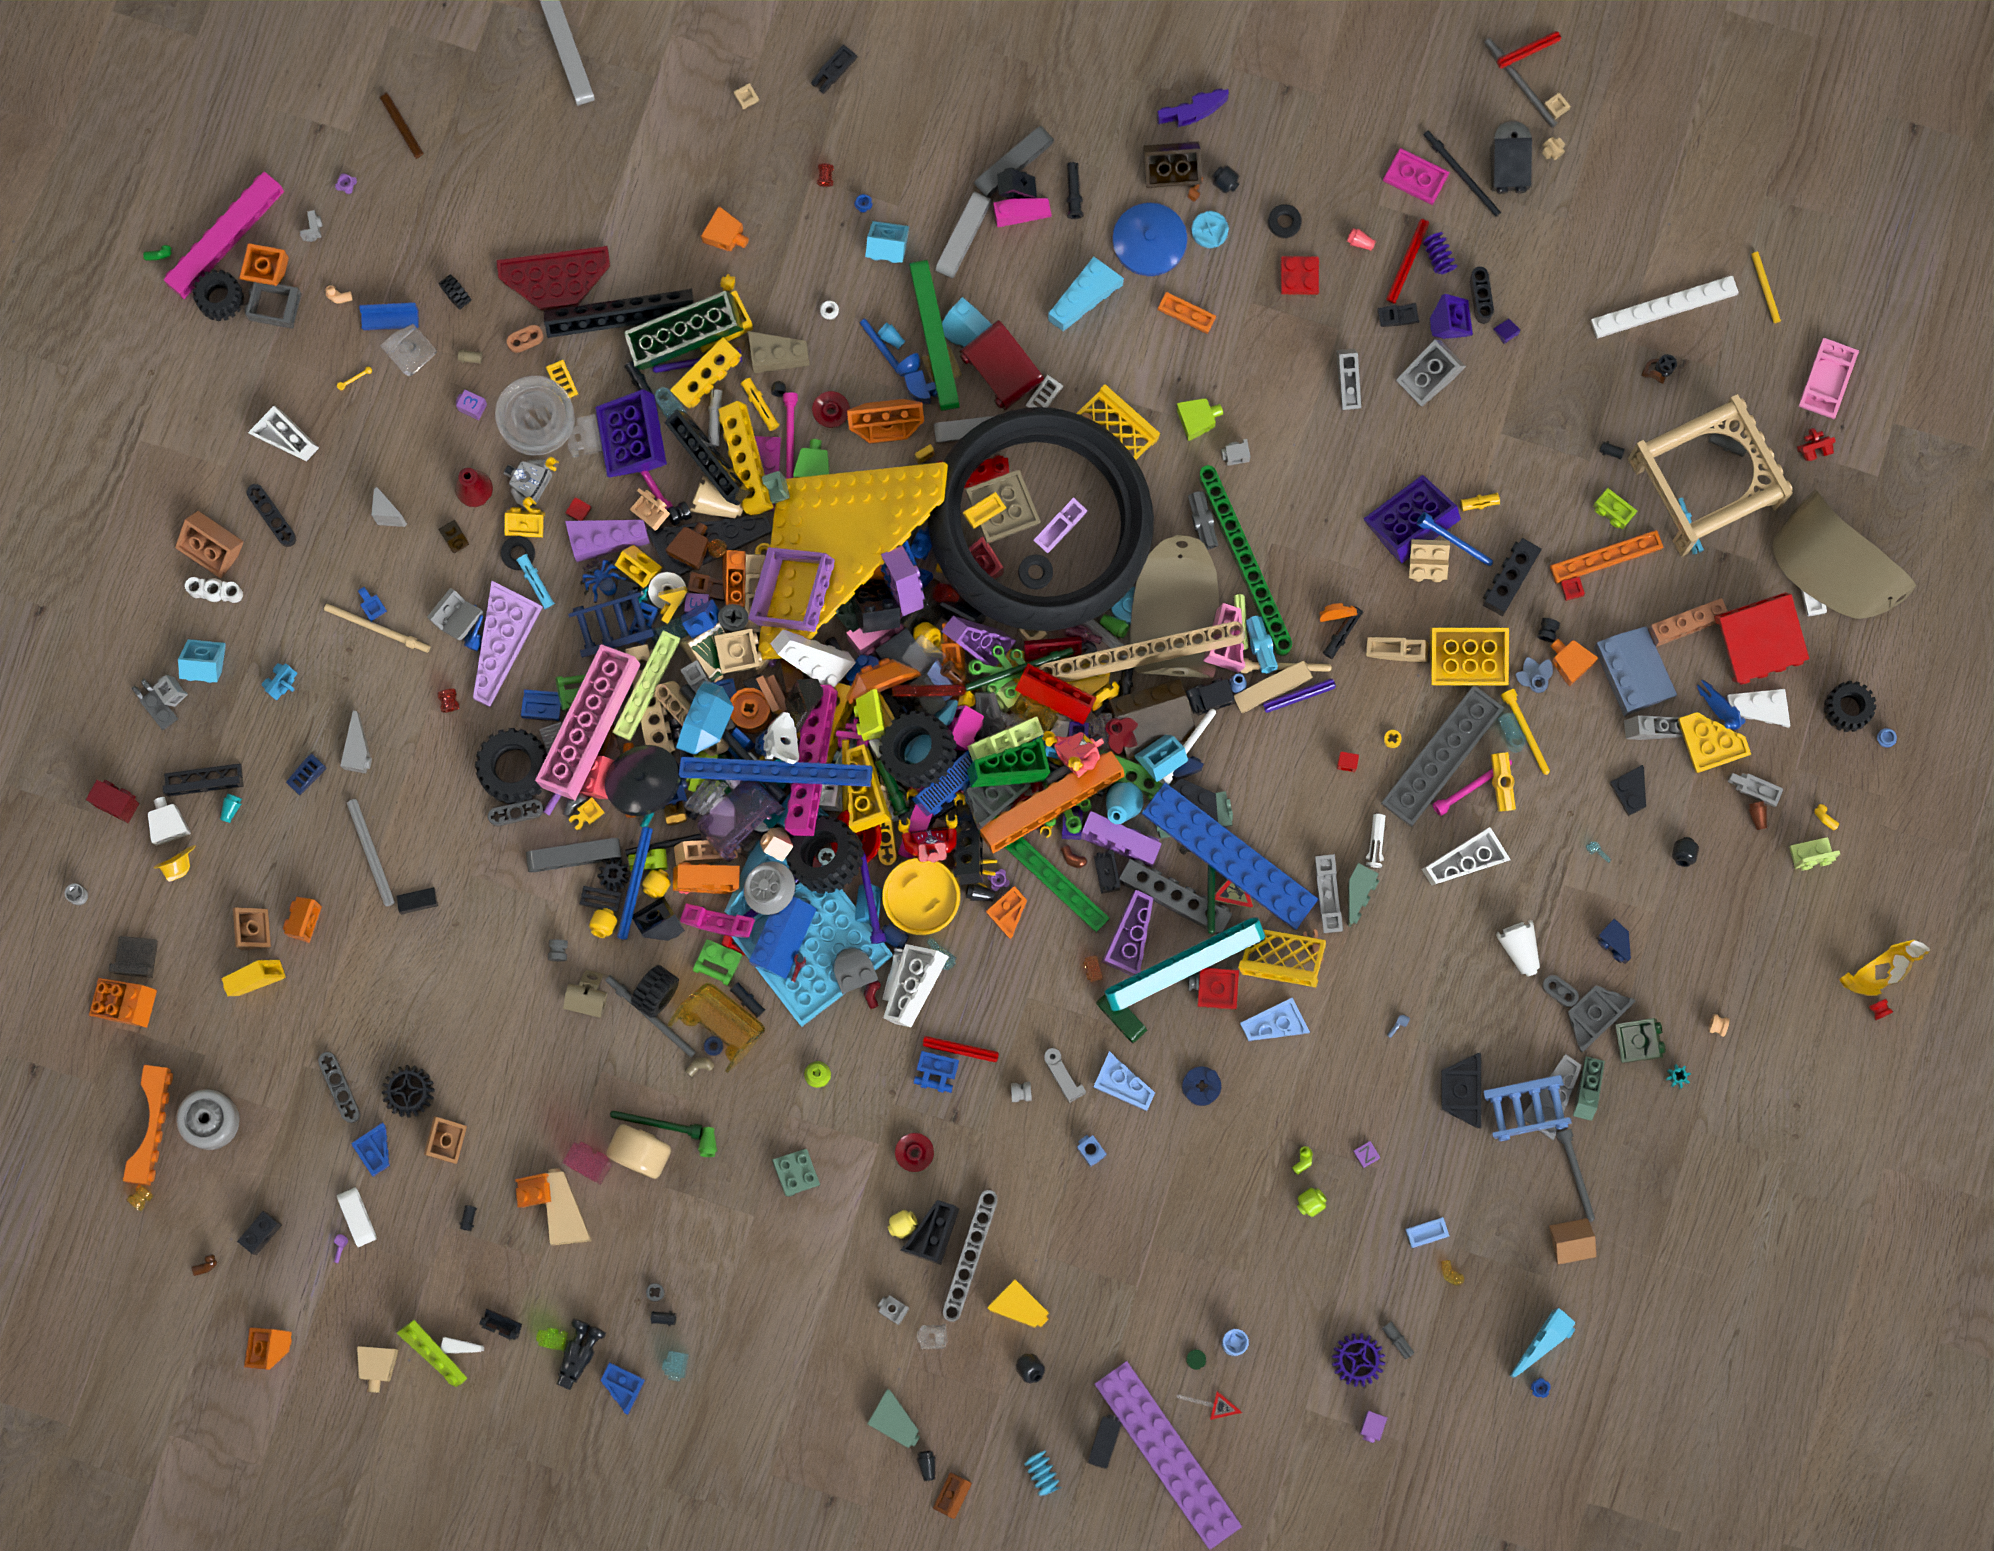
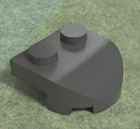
(853, 969)

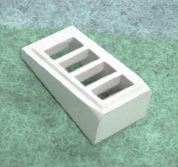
(1043, 385)
(456, 1346)

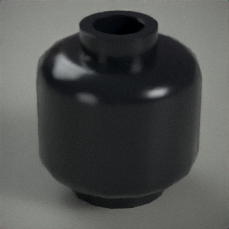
(1225, 179)
(1685, 852)
(1030, 1368)

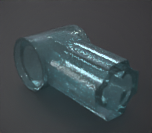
(1511, 731)

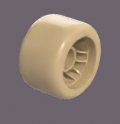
(638, 1151)

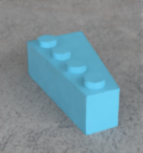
(1088, 289)

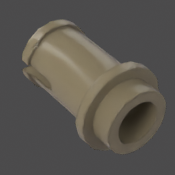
(469, 356)

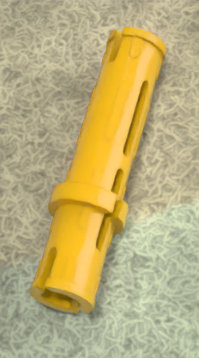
(749, 386)

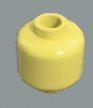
(902, 1224)

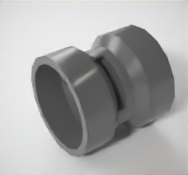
(557, 950)

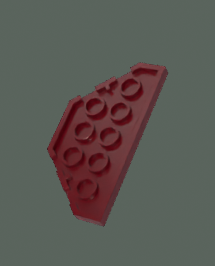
(556, 277)

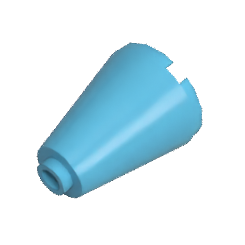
(1123, 802)

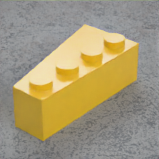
(866, 803)

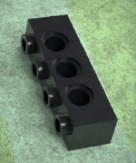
(1529, 553)
(972, 871)

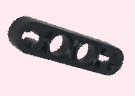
(271, 515)

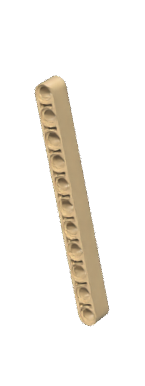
(1150, 648)

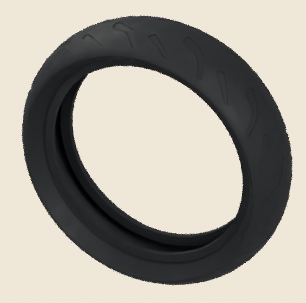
(1117, 467)

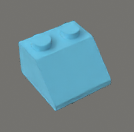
(887, 241)
(201, 661)

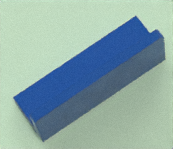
(389, 316)

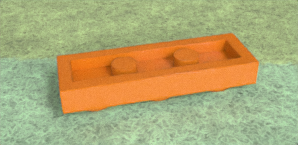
(1187, 313)

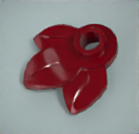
(1123, 735)

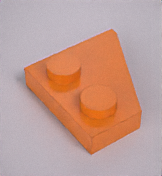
(1007, 911)

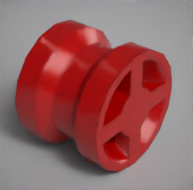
(1881, 1009)

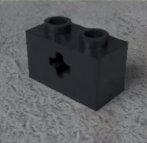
(1016, 184)
(259, 1233)

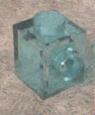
(675, 1365)

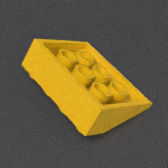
(1469, 656)

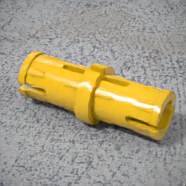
(1480, 502)

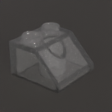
(409, 349)

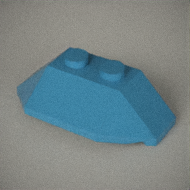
(705, 719)

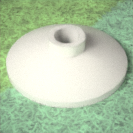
(658, 584)

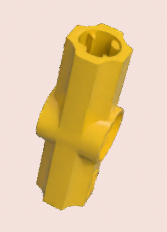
(1504, 794)

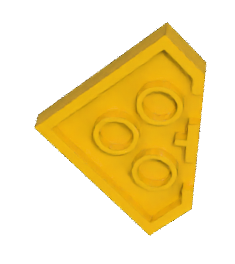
(1711, 742)

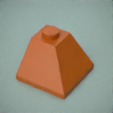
(266, 1347)

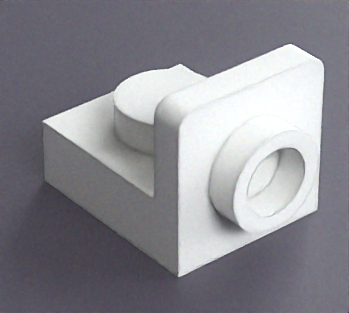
(1061, 726)

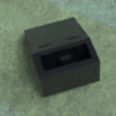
(875, 607)

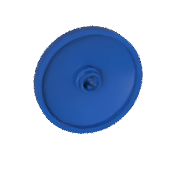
(1149, 239)

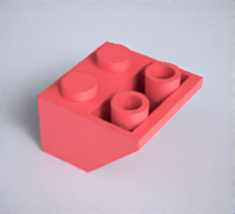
(595, 781)

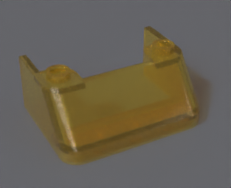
(723, 1019)

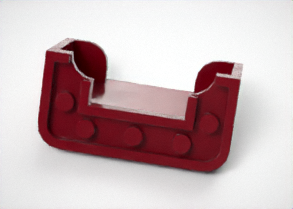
(1002, 364)

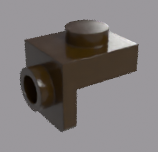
(453, 536)

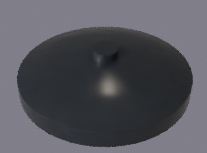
(642, 780)

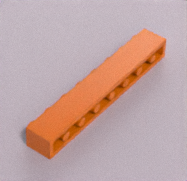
(1050, 803)

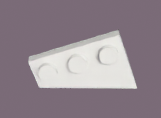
(1762, 706)

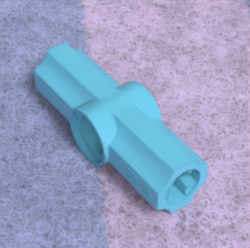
(1261, 644)

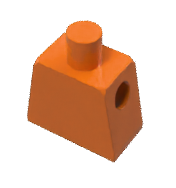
(724, 231)
(1572, 660)

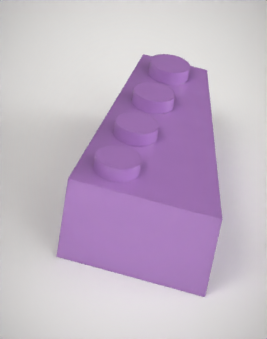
(1121, 839)

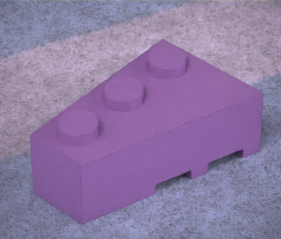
(905, 580)

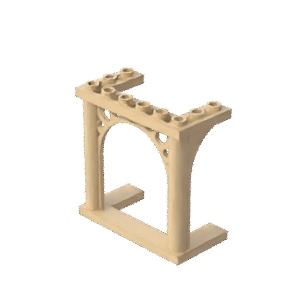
(1732, 413)

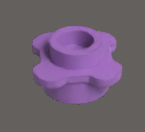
(343, 178)
(1003, 881)

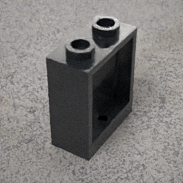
(1105, 1441)

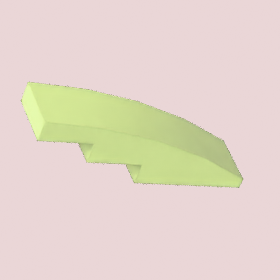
(1006, 739)

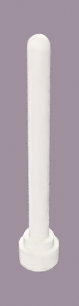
(1192, 739)

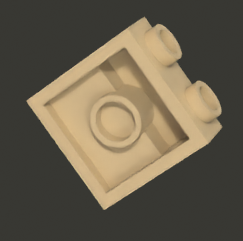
(1429, 560)
(737, 651)

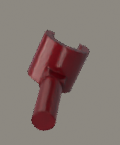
(798, 966)

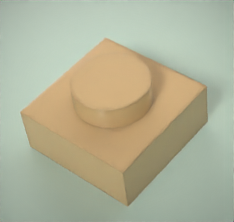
(746, 96)
(1557, 106)

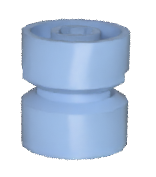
(1235, 1342)

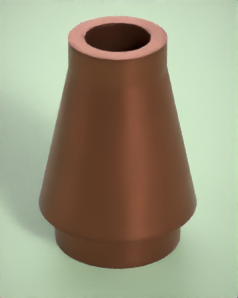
(1758, 814)

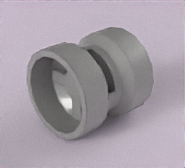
(72, 892)
(1021, 1091)

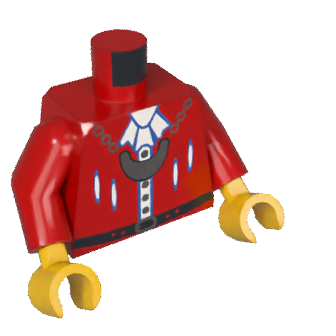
(929, 844)

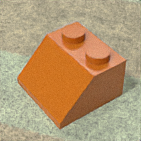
(264, 264)
(302, 919)

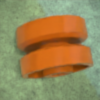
(744, 720)

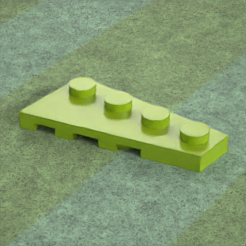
(430, 1351)

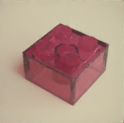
(587, 1163)

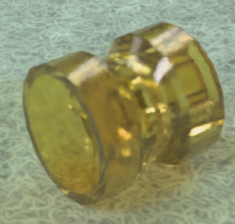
(138, 1199)

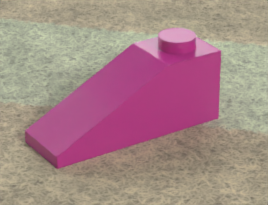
(1021, 210)

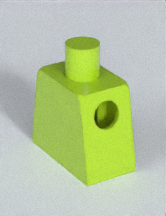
(1197, 417)

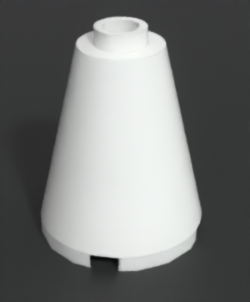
(1521, 946)

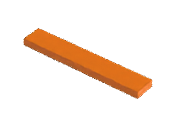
(1606, 556)

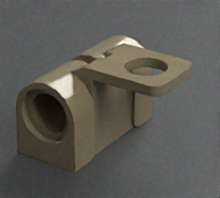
(586, 997)

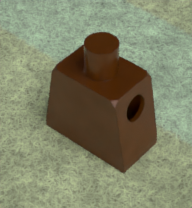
(690, 546)

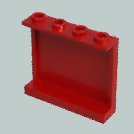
(1763, 637)

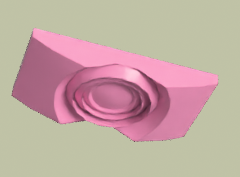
(1828, 378)

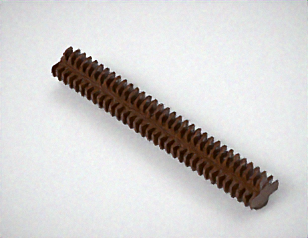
(402, 126)

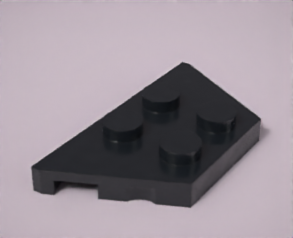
(1198, 796)
(1463, 1090)

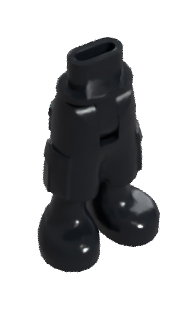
(576, 1355)

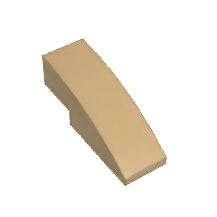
(1397, 649)

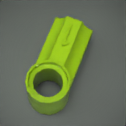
(655, 860)

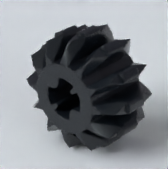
(605, 876)

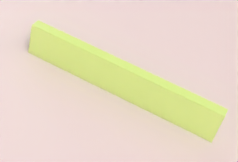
(646, 685)

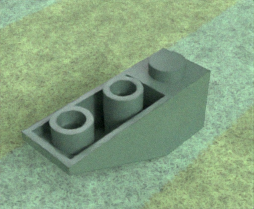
(1359, 885)
(1589, 1088)

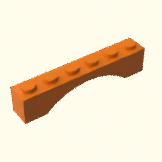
(141, 1165)

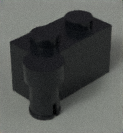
(1212, 696)

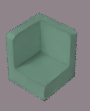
(777, 486)

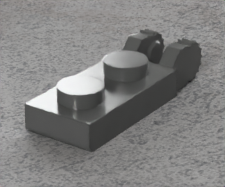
(153, 704)

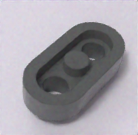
(1560, 991)

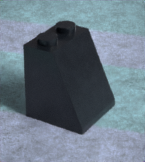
(1511, 165)
(896, 648)

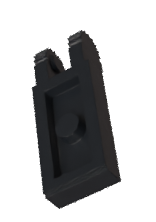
(834, 67)

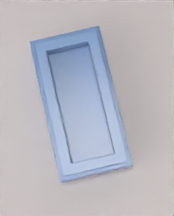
(1427, 1232)

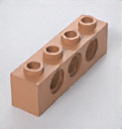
(1686, 622)

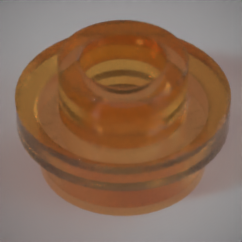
(714, 545)

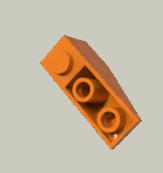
(734, 577)

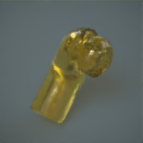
(1450, 1275)

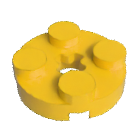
(1106, 692)

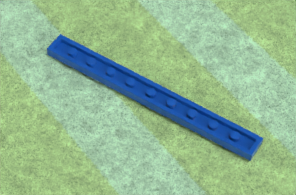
(775, 771)

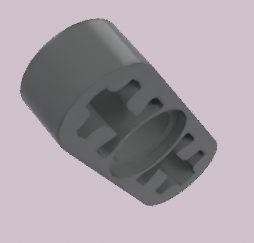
(502, 820)

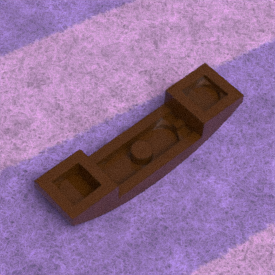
(704, 585)

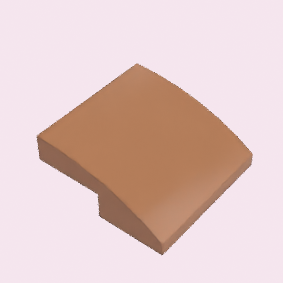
(773, 693)

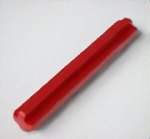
(1528, 49)
(960, 1049)

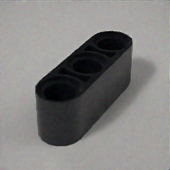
(1484, 287)

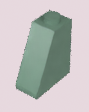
(893, 1421)

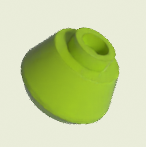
(817, 1080)

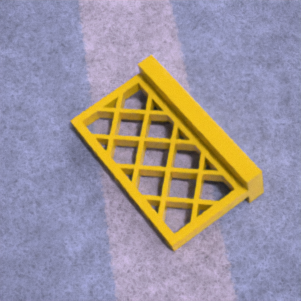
(1129, 417)
(1284, 973)

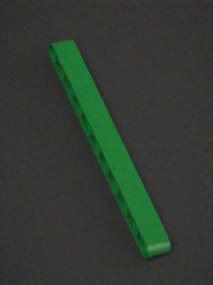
(1245, 551)

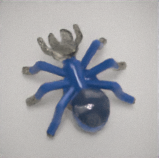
(602, 579)

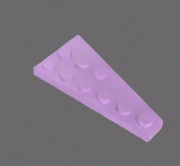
(505, 631)

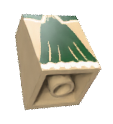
(704, 651)

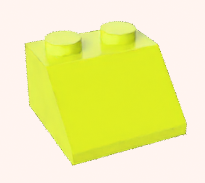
(870, 716)

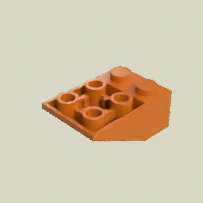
(123, 1002)

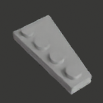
(1569, 1070)

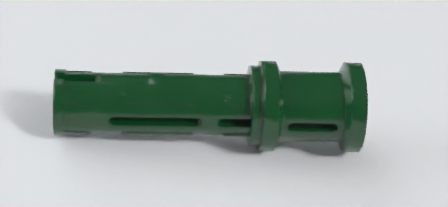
(894, 795)

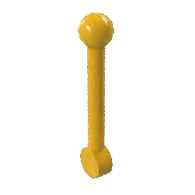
(341, 386)

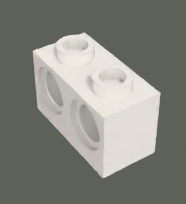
(831, 798)

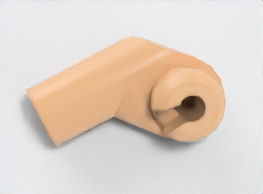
(336, 296)

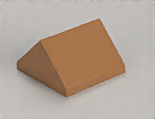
(251, 928)
(445, 1140)
(1573, 1241)

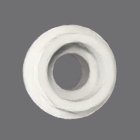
(829, 304)

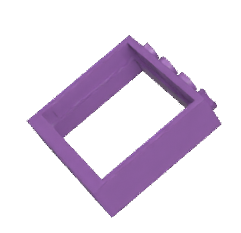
(768, 581)

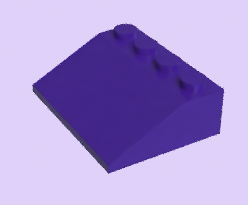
(631, 434)
(1397, 518)

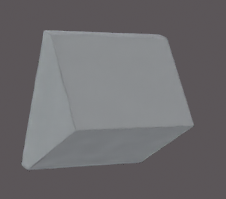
(384, 512)

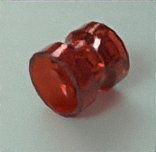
(945, 593)
(448, 700)

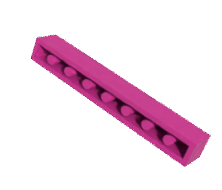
(224, 234)

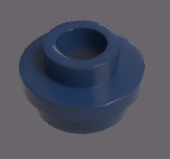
(713, 1039)

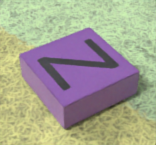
(1366, 1154)

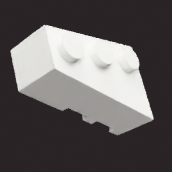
(283, 433)

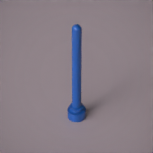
(1426, 522)

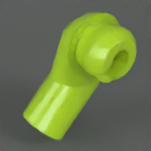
(1305, 1160)

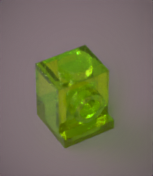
(552, 1338)

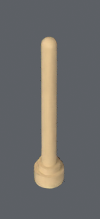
(1249, 666)

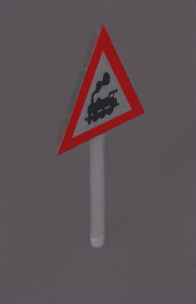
(1221, 1405)

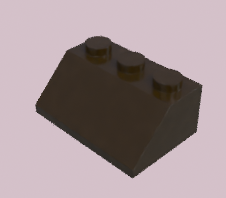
(1172, 164)

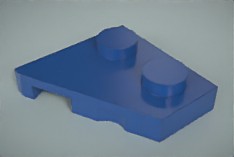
(373, 1149)
(622, 1385)

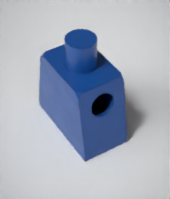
(698, 619)

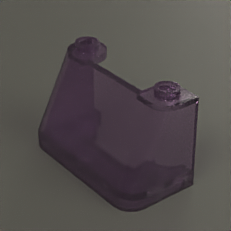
(738, 816)

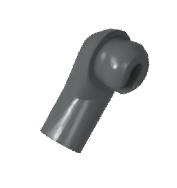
(570, 804)

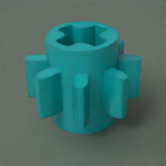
(1683, 1076)

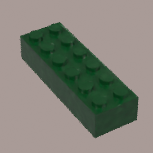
(683, 330)

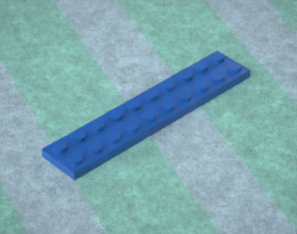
(1229, 856)

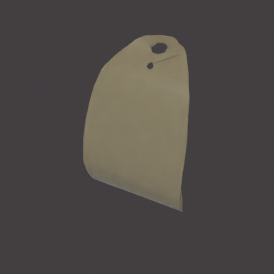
(1838, 563)
(1175, 598)

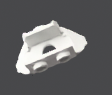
(781, 727)

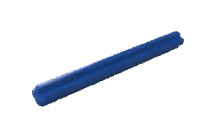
(634, 883)

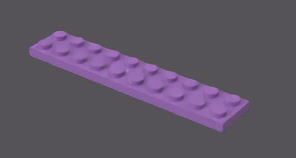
(1168, 1455)

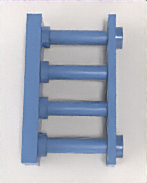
(1533, 1088)

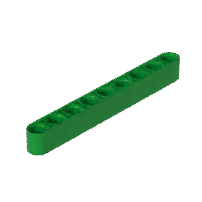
(934, 335)

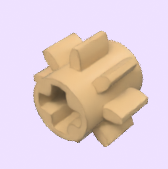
(1553, 148)

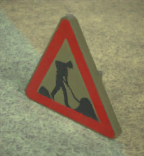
(1233, 895)

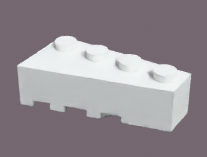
(813, 658)
(1472, 855)
(913, 983)

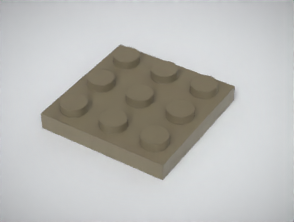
(1019, 510)

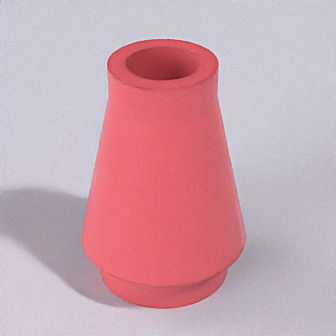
(1360, 239)

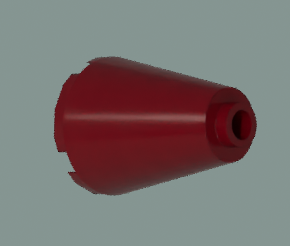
(473, 487)

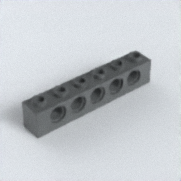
(1136, 867)

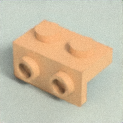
(649, 510)

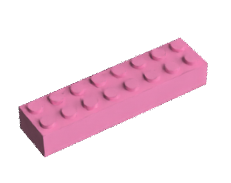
(588, 722)

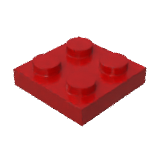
(1299, 275)
(1218, 988)

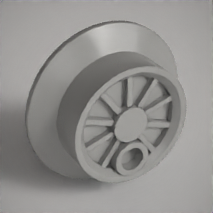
(769, 888)

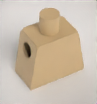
(376, 1365)

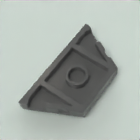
(992, 800)
(1596, 1014)

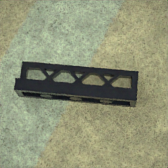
(203, 785)

